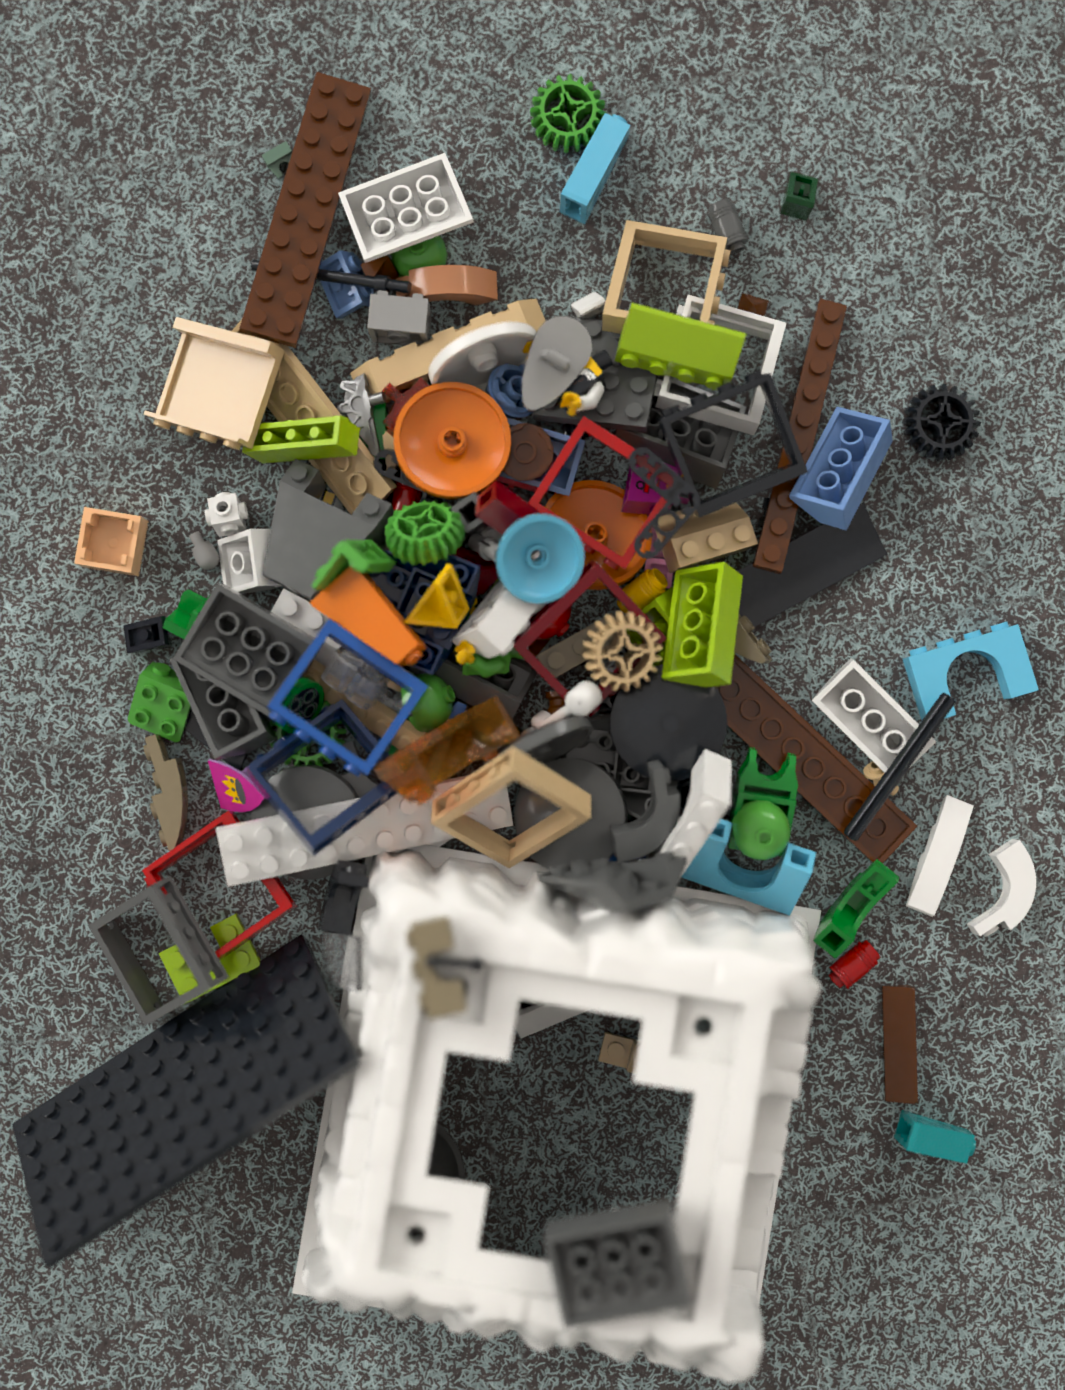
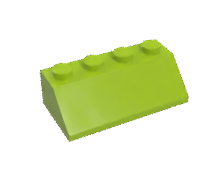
(679, 347)
(703, 625)

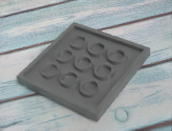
(627, 392)

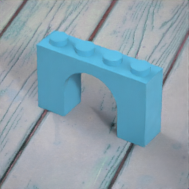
(1001, 647)
(771, 888)

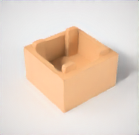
(111, 541)

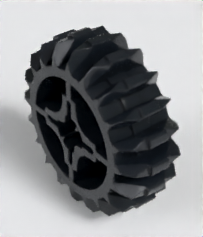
(953, 422)

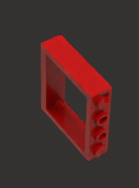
(590, 544)
(273, 884)

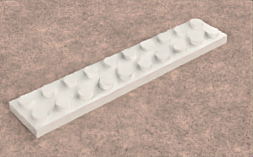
(271, 849)

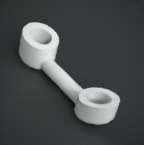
(578, 701)

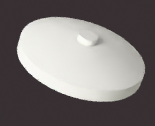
(480, 352)

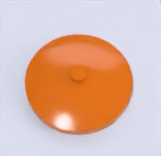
(452, 440)
(596, 511)

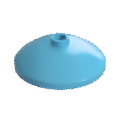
(558, 561)

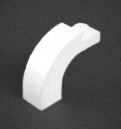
(1017, 891)

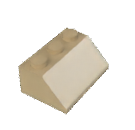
(706, 537)

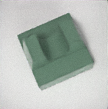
(276, 157)

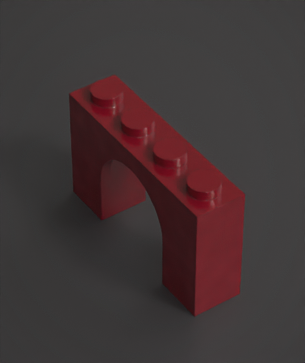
(500, 510)

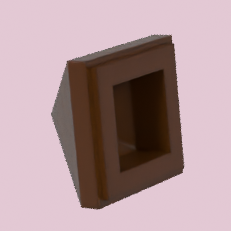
(752, 304)

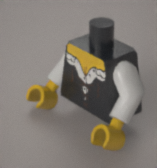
(588, 387)

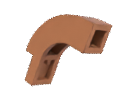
(454, 283)

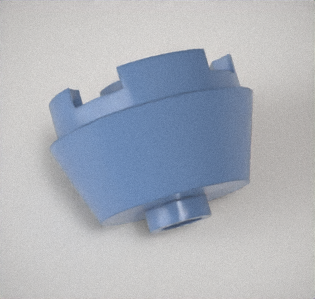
(506, 389)

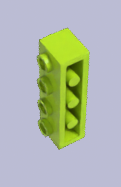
(305, 440)

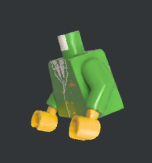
(479, 665)

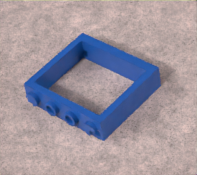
(371, 657)

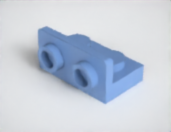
(343, 297)

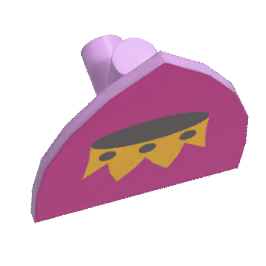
(234, 788)

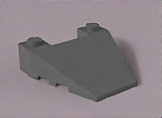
(309, 529)

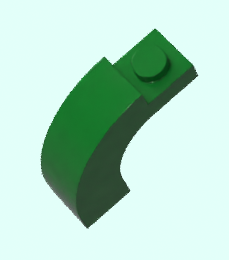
(851, 907)

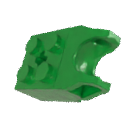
(775, 788)

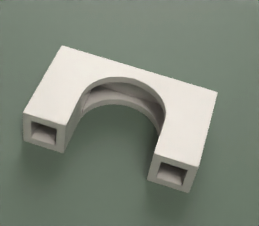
(706, 805)

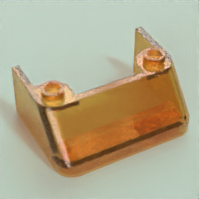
(447, 749)

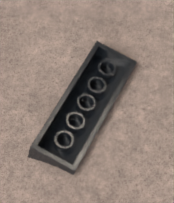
(810, 566)

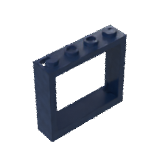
(288, 746)

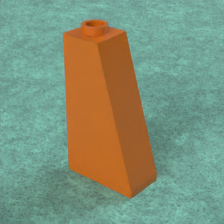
(367, 613)

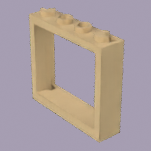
(668, 239)
(511, 766)

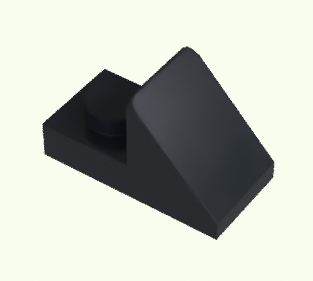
(147, 635)

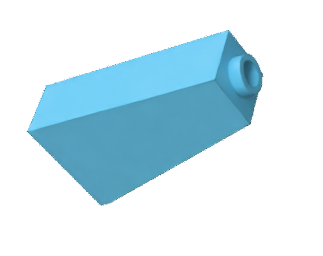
(594, 168)

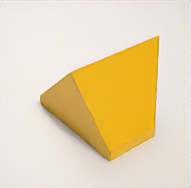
(442, 603)

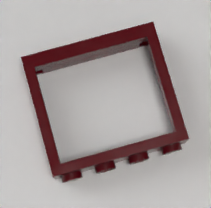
(553, 609)

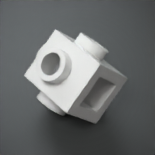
(226, 514)

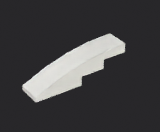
(939, 856)

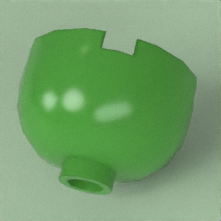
(423, 254)
(433, 706)
(760, 830)

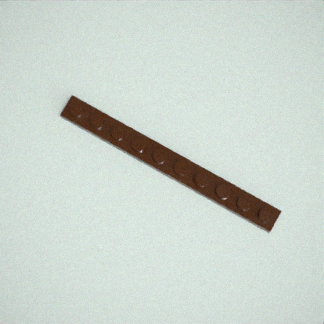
(804, 423)

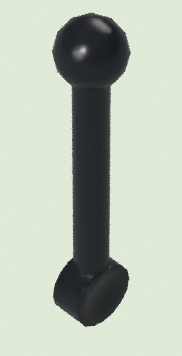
(475, 965)

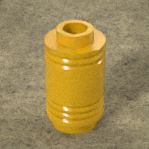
(645, 588)

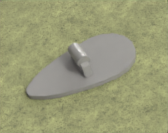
(554, 360)

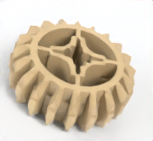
(627, 674)

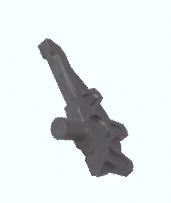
(360, 409)

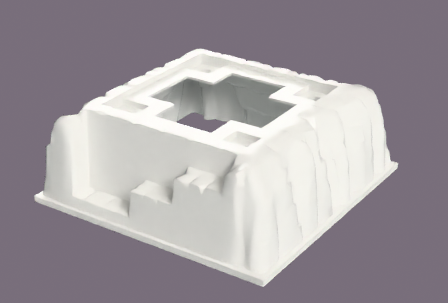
(539, 944)

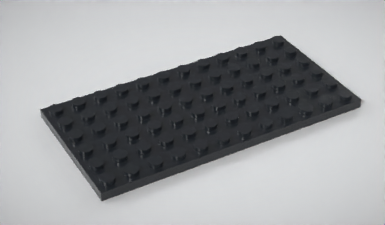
(180, 1099)

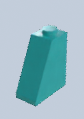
(934, 1137)

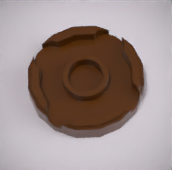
(529, 452)

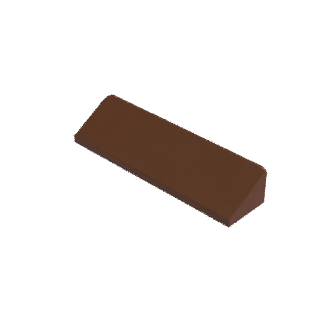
(899, 1044)

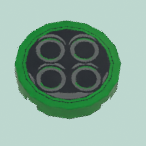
(304, 701)

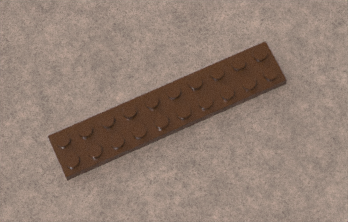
(305, 210)
(822, 772)

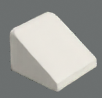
(589, 305)

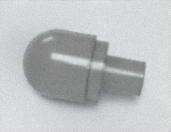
(204, 552)

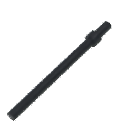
(380, 282)

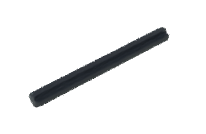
(899, 766)

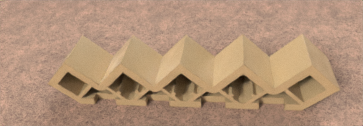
(413, 360)

